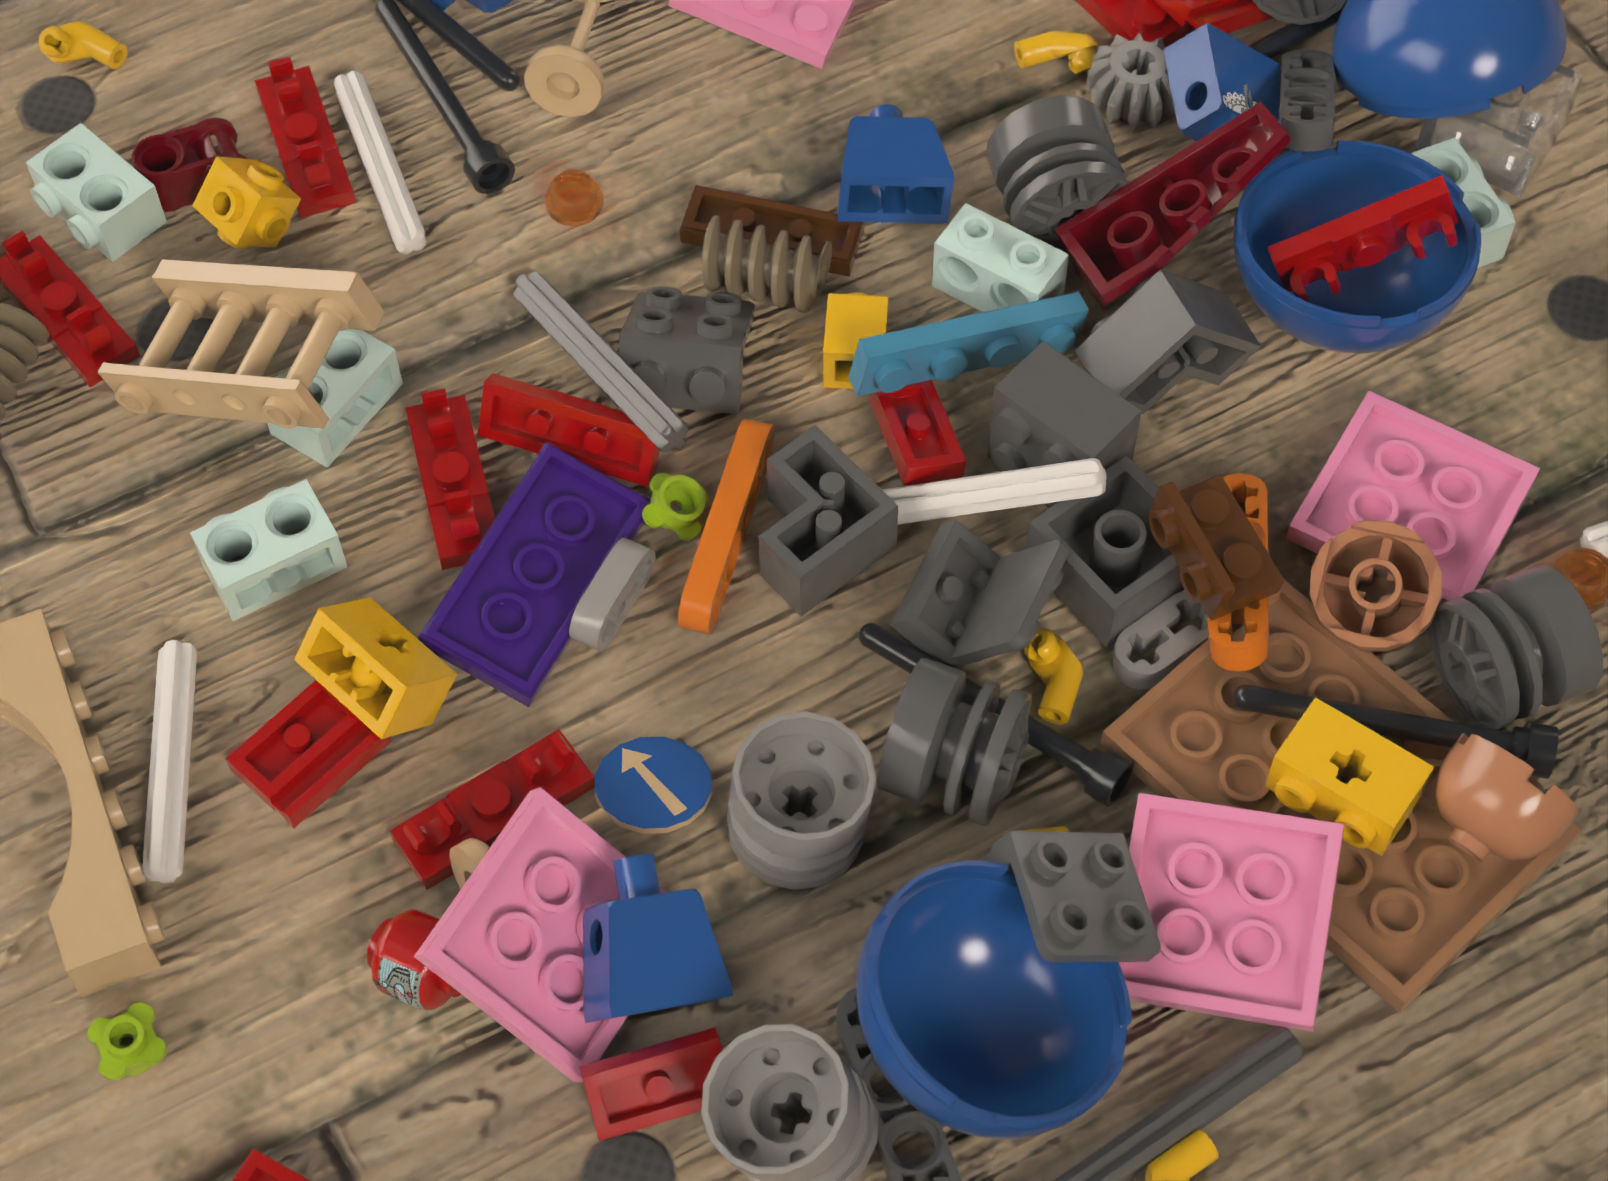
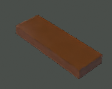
(775, 217)

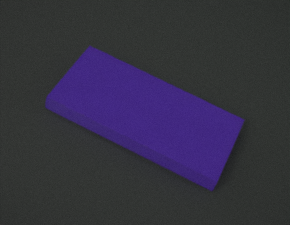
(521, 585)

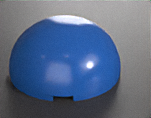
(1444, 53)
(1377, 303)
(974, 1014)

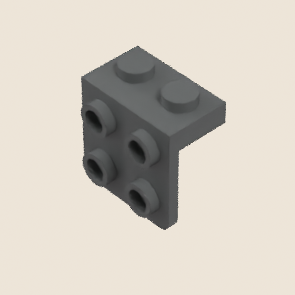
(689, 347)
(974, 602)
(1079, 895)

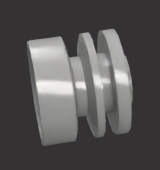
(801, 769)
(778, 1078)

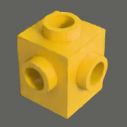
(246, 202)

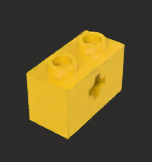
(375, 667)
(1334, 747)

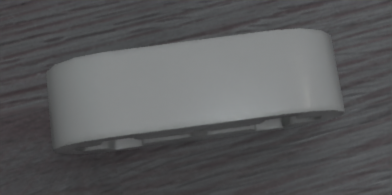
(612, 594)
(1156, 629)

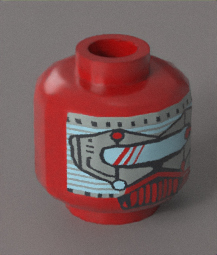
(395, 967)

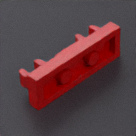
(304, 138)
(1365, 237)
(68, 309)
(582, 428)
(450, 475)
(487, 804)

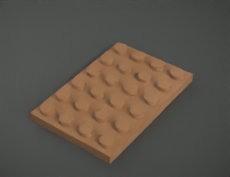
(1391, 915)

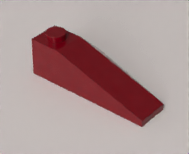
(1165, 208)

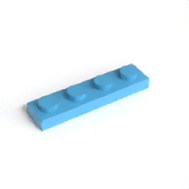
(965, 344)

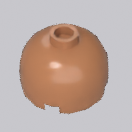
(1376, 586)
(1498, 803)

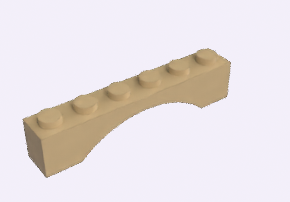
(97, 909)

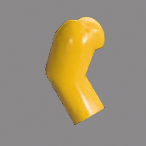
(79, 42)
(1057, 45)
(1058, 671)
(1183, 1159)

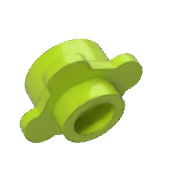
(686, 494)
(132, 1060)

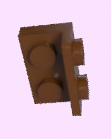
(1214, 546)

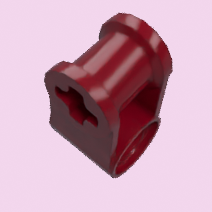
(183, 158)

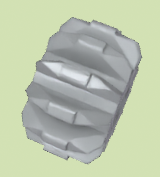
(1131, 81)

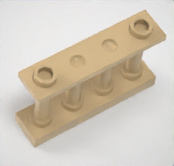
(233, 296)

